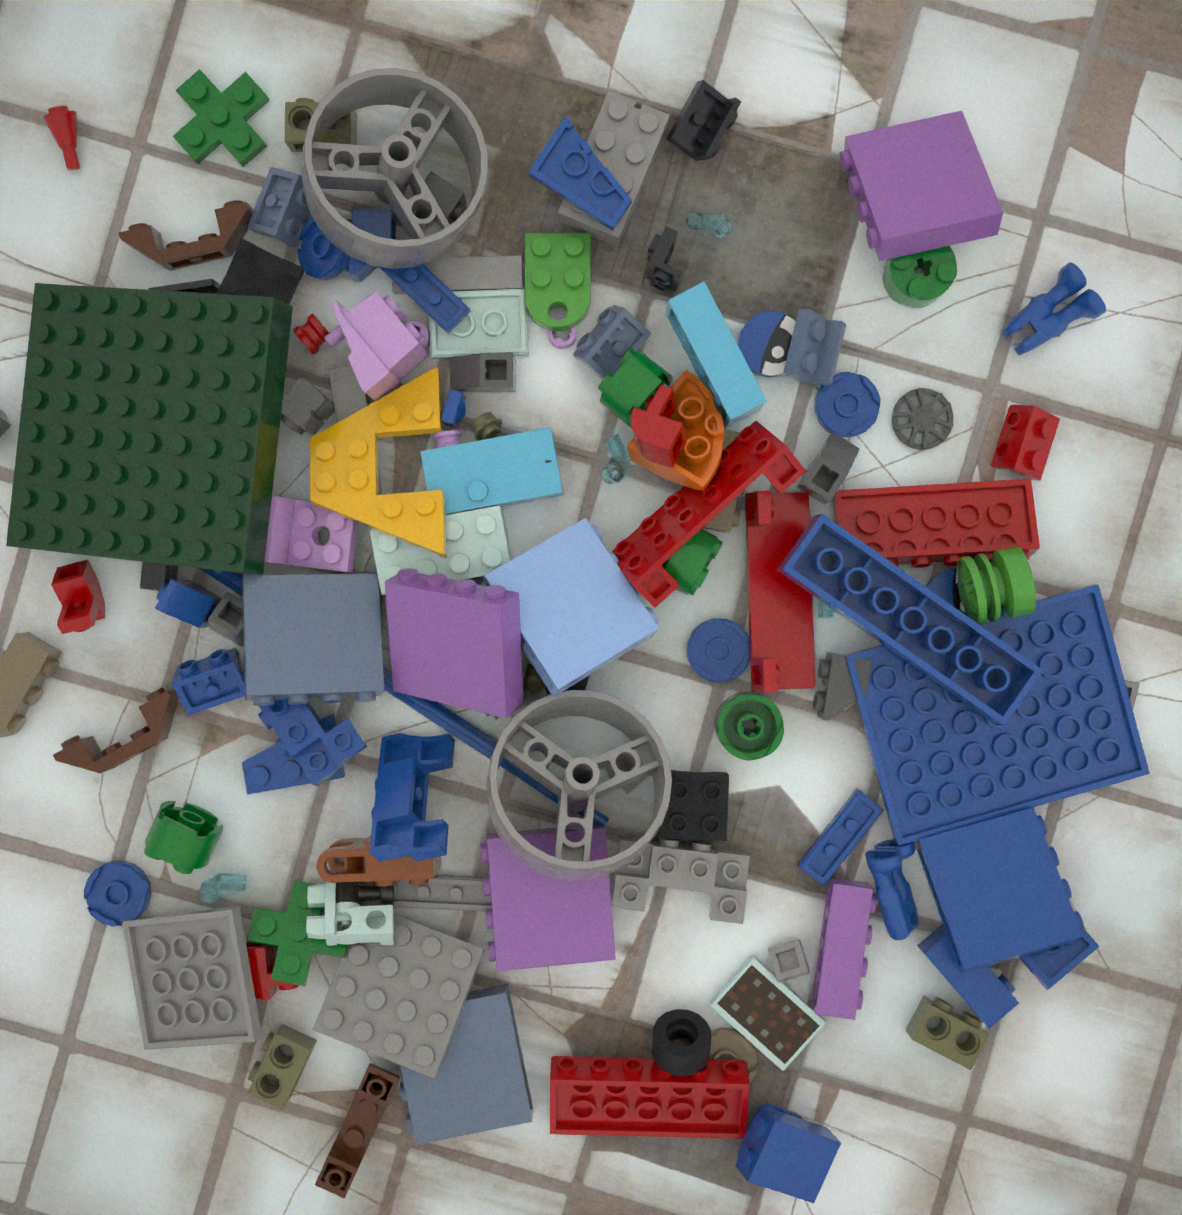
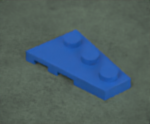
(579, 177)
(275, 771)

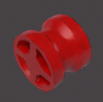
(312, 334)

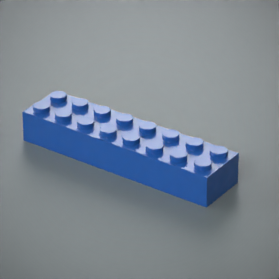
(909, 619)

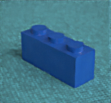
(979, 988)

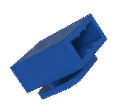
(786, 1152)

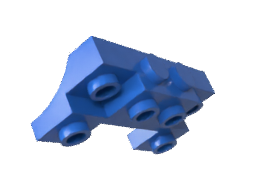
(309, 741)
(402, 797)

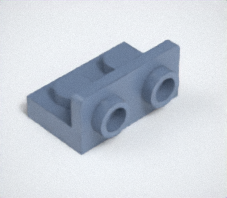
(280, 207)
(610, 341)
(814, 348)

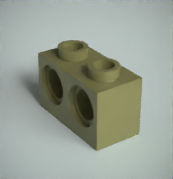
(303, 109)
(944, 1036)
(284, 1067)

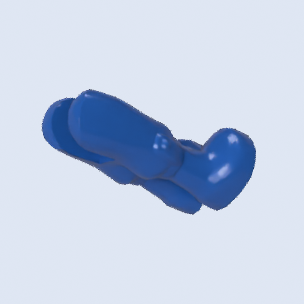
(1049, 324)
(892, 889)

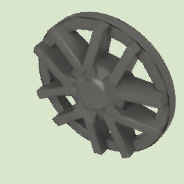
(922, 418)

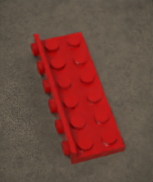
(941, 520)
(642, 1100)

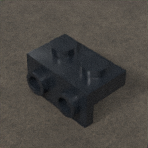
(703, 122)
(659, 272)

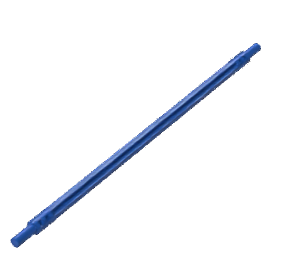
(434, 712)

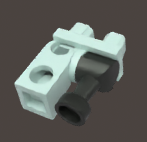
(345, 917)

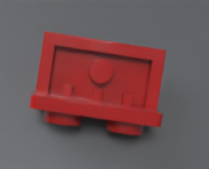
(1025, 441)

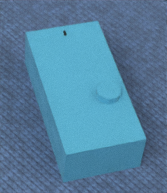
(714, 354)
(494, 471)

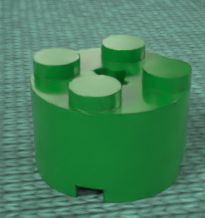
(920, 289)
(632, 385)
(689, 561)
(754, 743)
(183, 836)

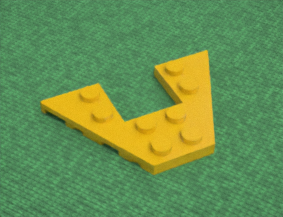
(347, 465)

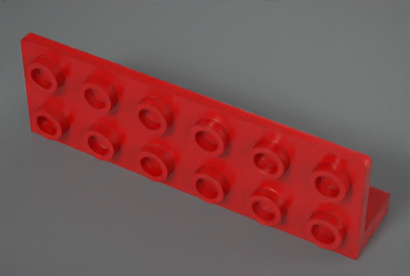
(689, 510)
(778, 607)

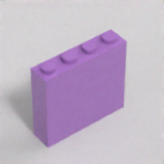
(920, 186)
(455, 642)
(546, 918)

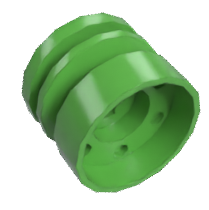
(996, 585)

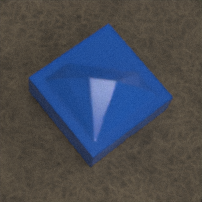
(454, 408)

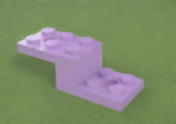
(295, 531)

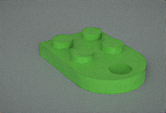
(557, 276)

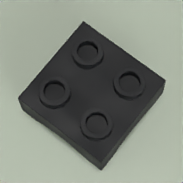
(260, 274)
(697, 806)

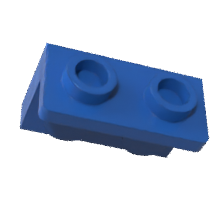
(209, 681)

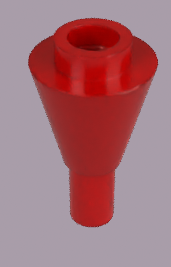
(63, 128)

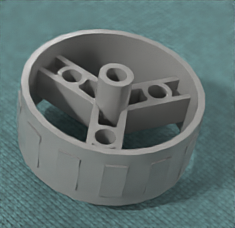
(398, 160)
(579, 784)

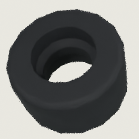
(681, 1059)

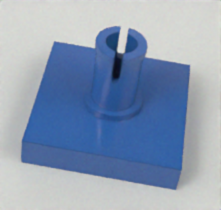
(1055, 963)

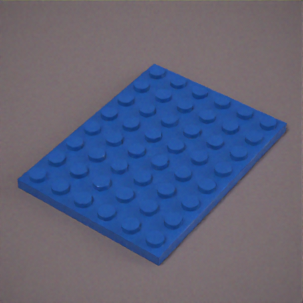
(956, 768)

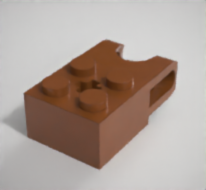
(362, 866)

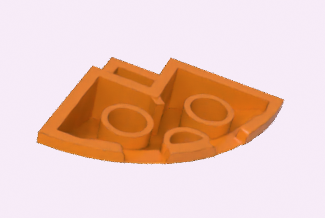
(703, 435)

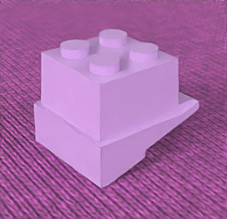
(379, 343)

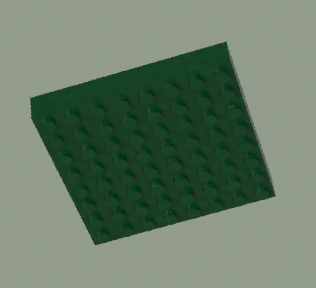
(150, 425)

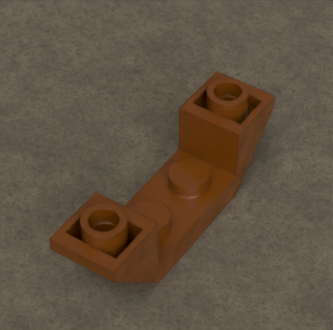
(232, 225)
(87, 755)
(357, 1130)

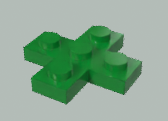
(221, 118)
(289, 934)

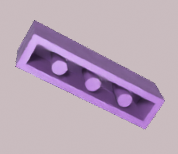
(842, 948)

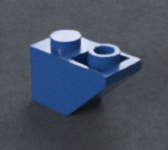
(377, 222)
(187, 602)

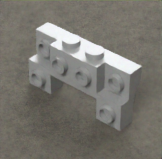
(685, 868)

